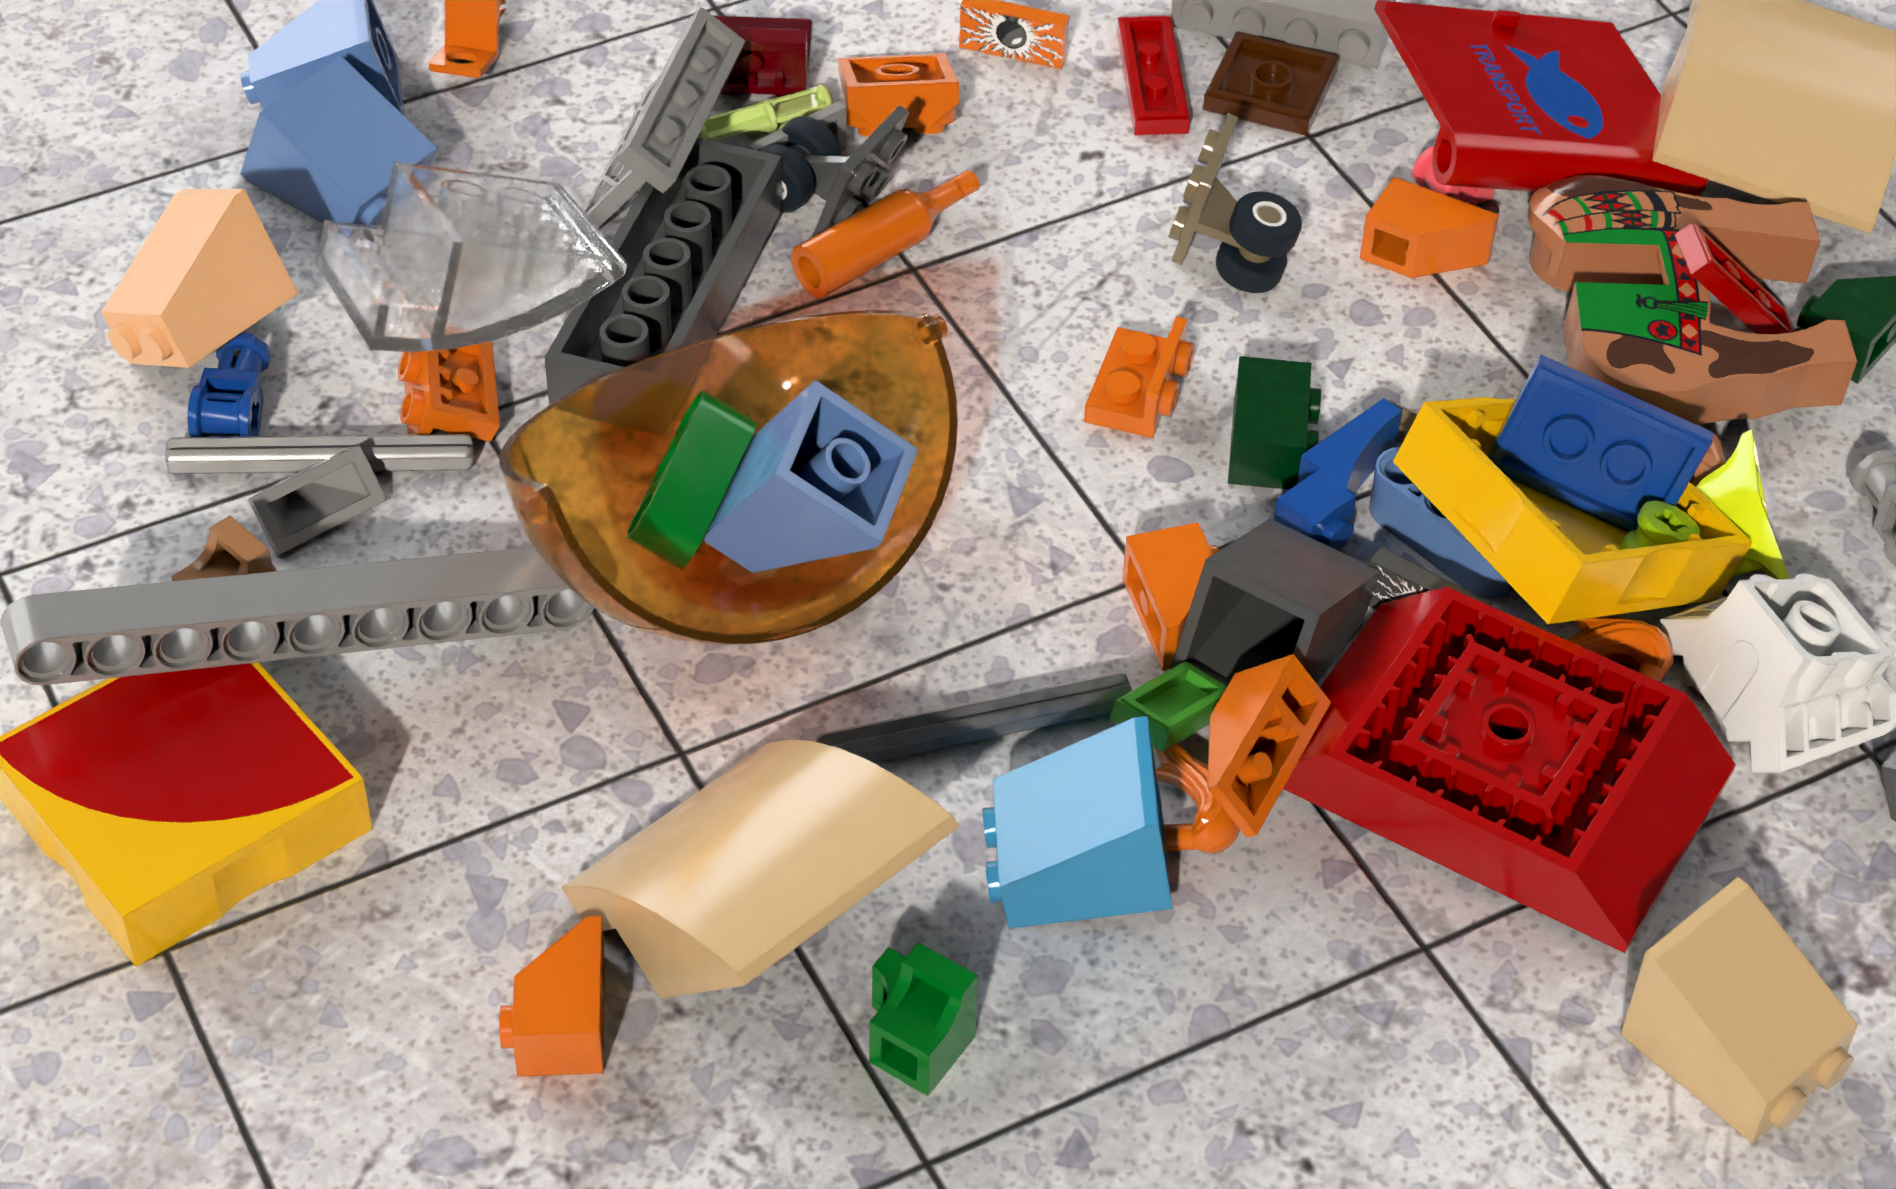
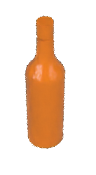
(874, 235)

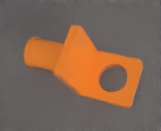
(469, 35)

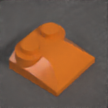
(916, 82)

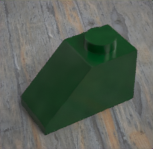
(1869, 314)

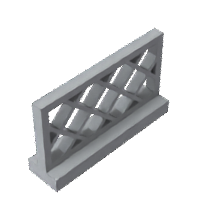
(668, 115)

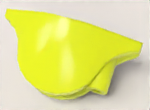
(1739, 495)

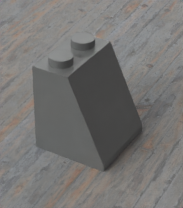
(1274, 599)

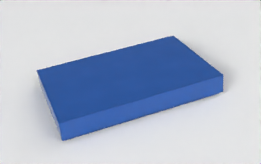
(1596, 445)

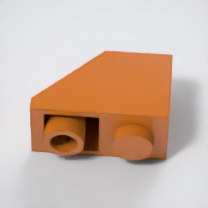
(1426, 232)

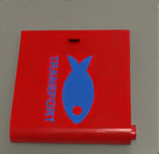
(1531, 98)

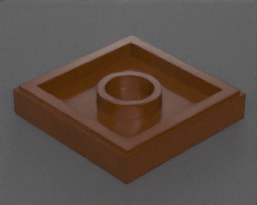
(1271, 83)

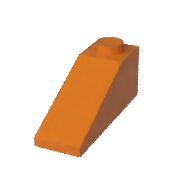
(1260, 736)

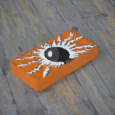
(1014, 32)

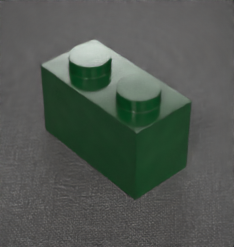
(1272, 422)

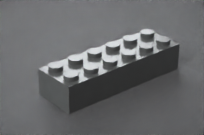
(683, 265)

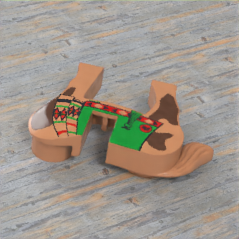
(1645, 318)

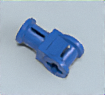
(231, 395)

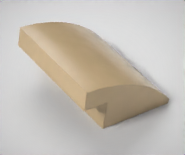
(1784, 105)
(757, 864)

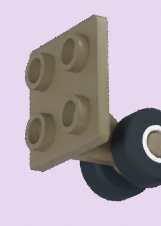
(1252, 230)

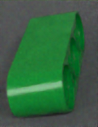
(691, 479)

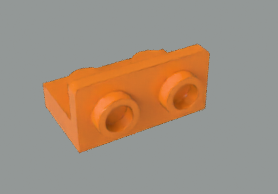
(1140, 379)
(450, 391)

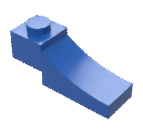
(1332, 474)

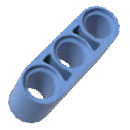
(1422, 527)

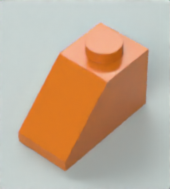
(1162, 579)
(559, 1007)

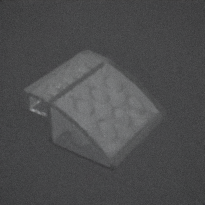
(464, 259)

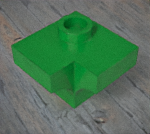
(922, 1015)

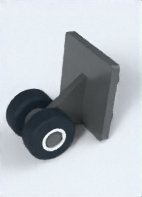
(815, 165)

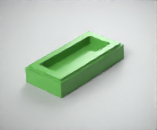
(1174, 702)

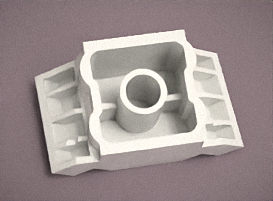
(1787, 669)

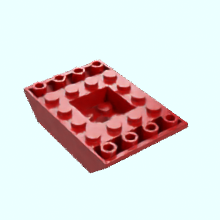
(1567, 818)

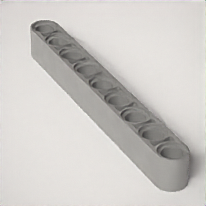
(285, 615)

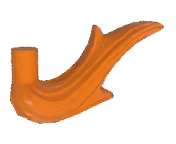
(1627, 642)
(1213, 827)

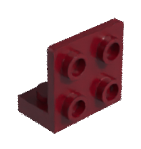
(772, 57)

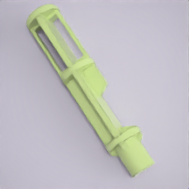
(766, 114)

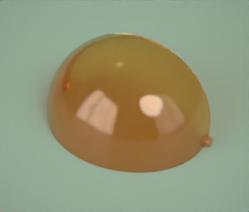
(593, 453)

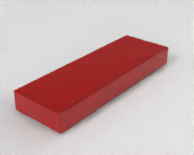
(1152, 75)
(1732, 283)

